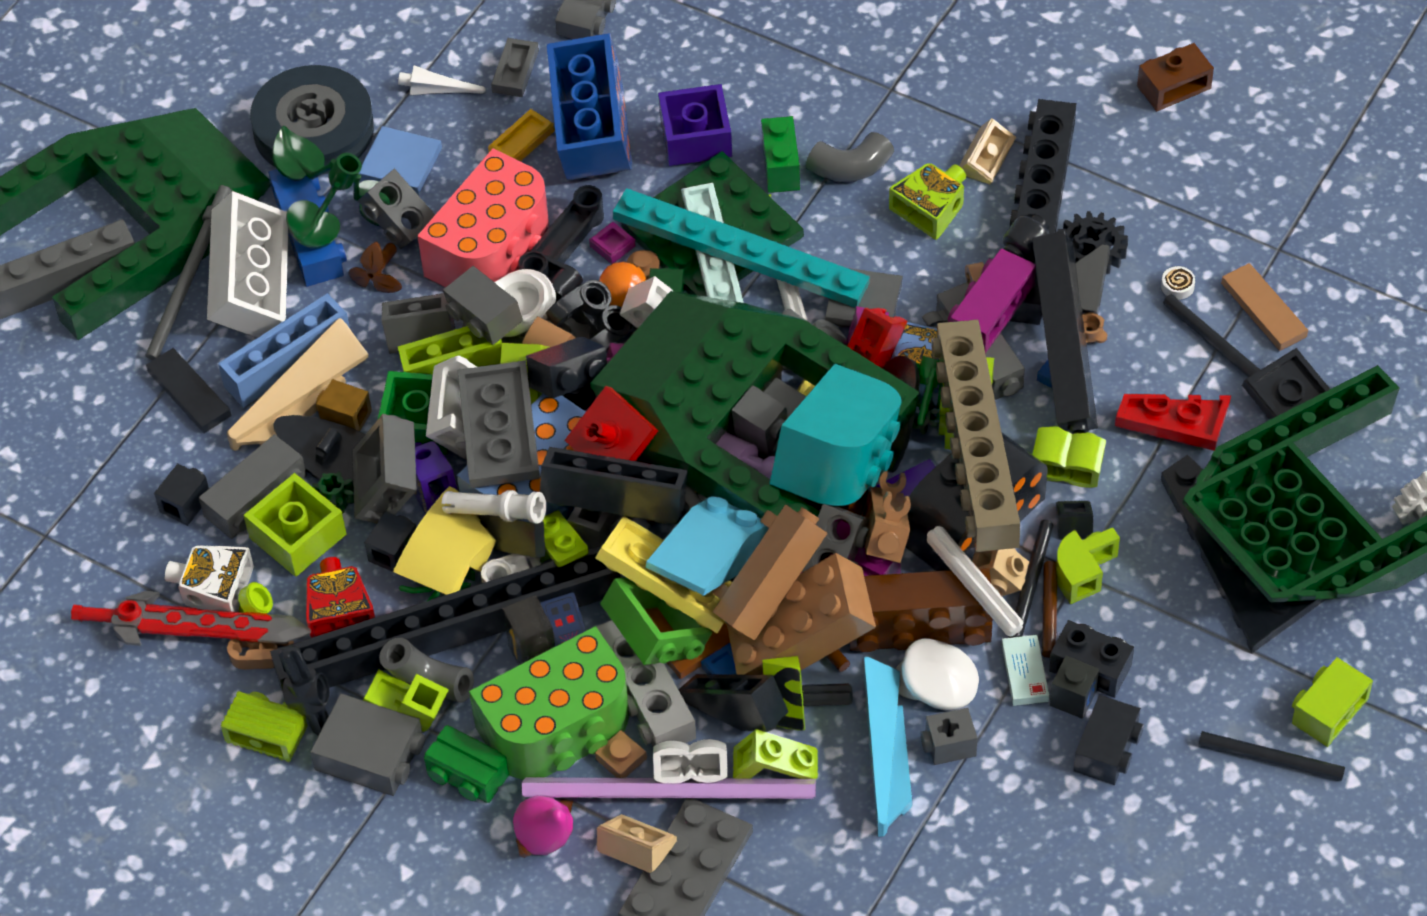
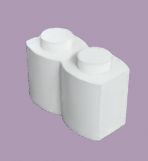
(700, 761)

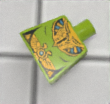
(929, 198)

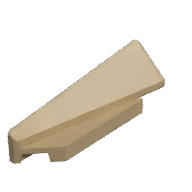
(300, 385)

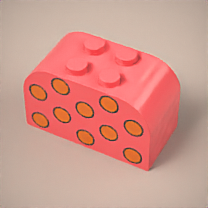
(486, 222)

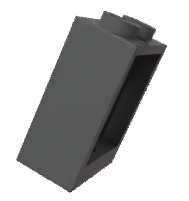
(384, 468)

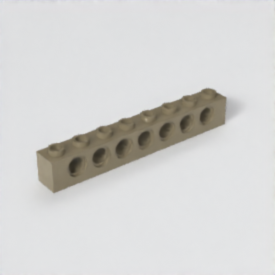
(977, 436)

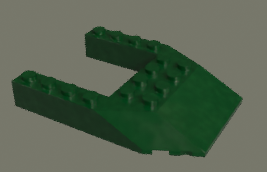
(160, 173)
(697, 363)
(1285, 516)

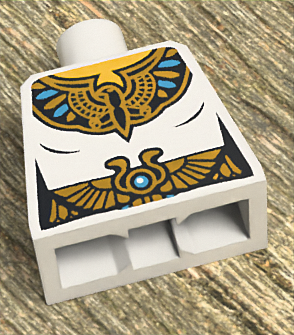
(212, 577)

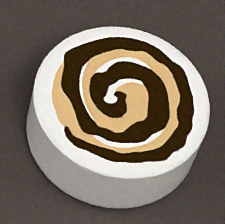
(1178, 282)

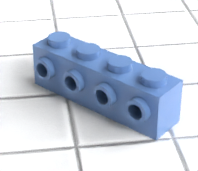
(264, 360)

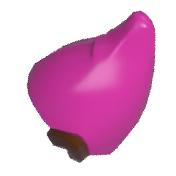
(542, 825)

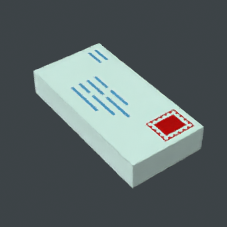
(1025, 670)

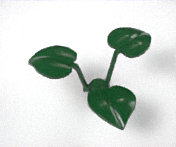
(299, 157)

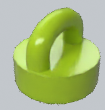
(255, 599)

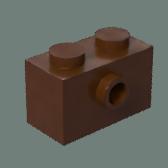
(1175, 76)

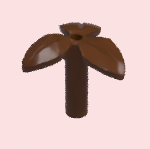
(374, 262)

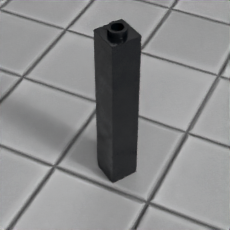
(1065, 333)

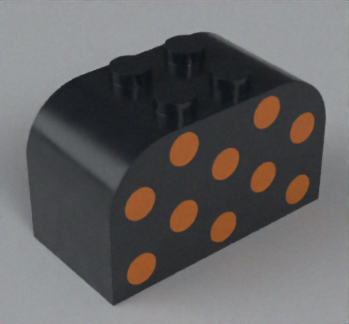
(938, 501)

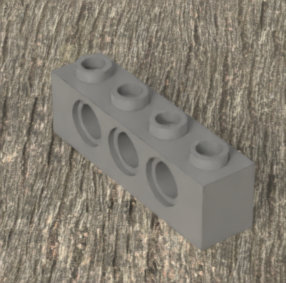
(660, 693)

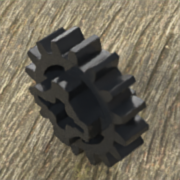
(1093, 232)

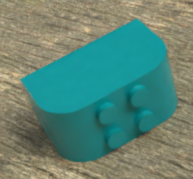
(838, 438)

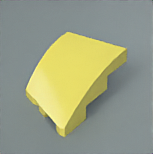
(445, 549)

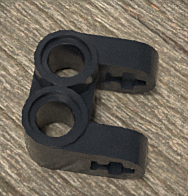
(591, 307)

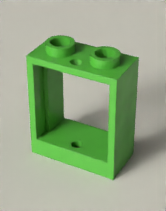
(626, 607)

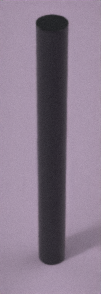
(1210, 335)
(1033, 572)
(1272, 755)

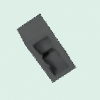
(403, 203)
(832, 543)

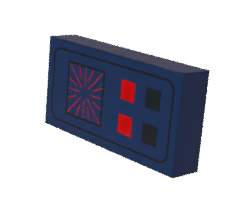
(564, 617)

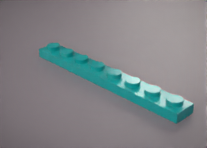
(741, 248)

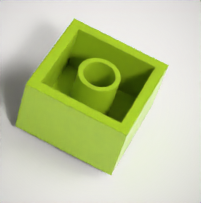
(295, 524)

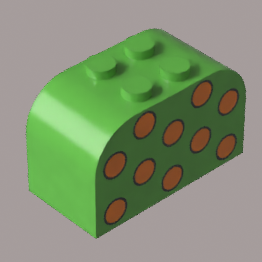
(554, 706)

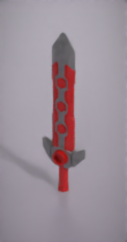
(140, 615)

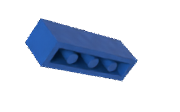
(315, 263)

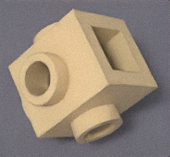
(1006, 569)

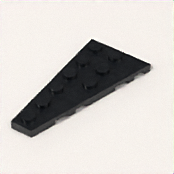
(1250, 608)

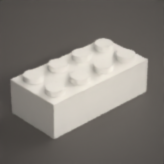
(247, 265)

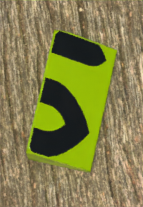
(788, 679)

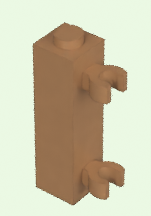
(888, 519)
(769, 570)

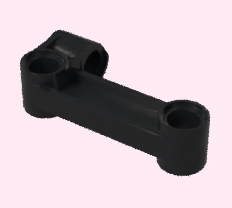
(563, 238)

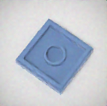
(406, 152)

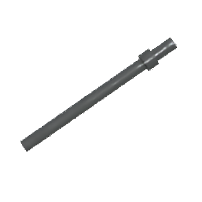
(185, 279)

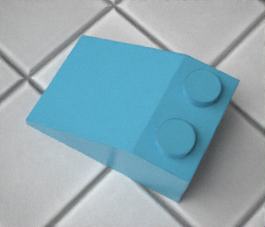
(708, 545)

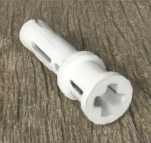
(507, 505)

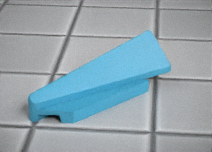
(886, 743)

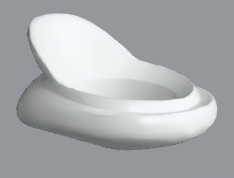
(533, 294)
(938, 675)

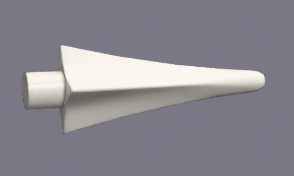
(427, 82)

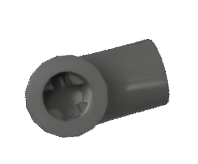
(850, 164)
(406, 661)

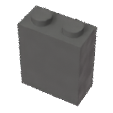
(367, 744)

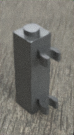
(1008, 370)

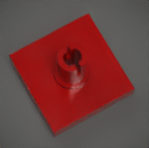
(612, 428)

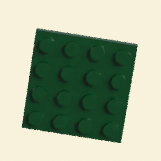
(741, 206)

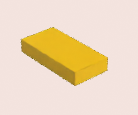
(523, 135)

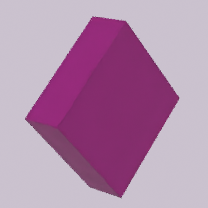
(612, 242)

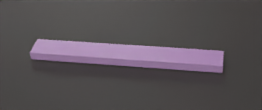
(653, 789)

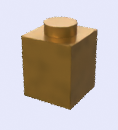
(344, 404)

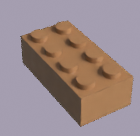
(816, 617)

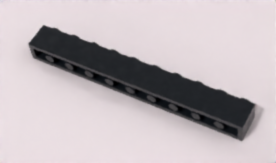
(448, 619)

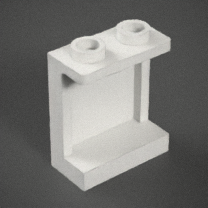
(445, 409)

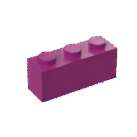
(996, 294)

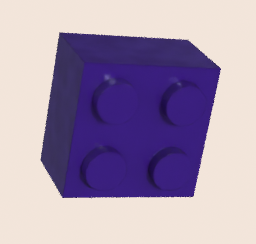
(695, 124)

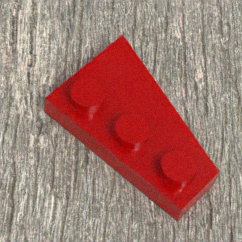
(1179, 420)

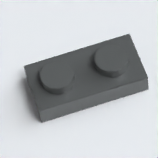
(515, 67)

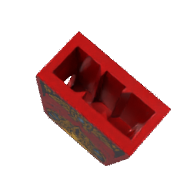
(336, 598)

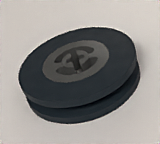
(312, 96)

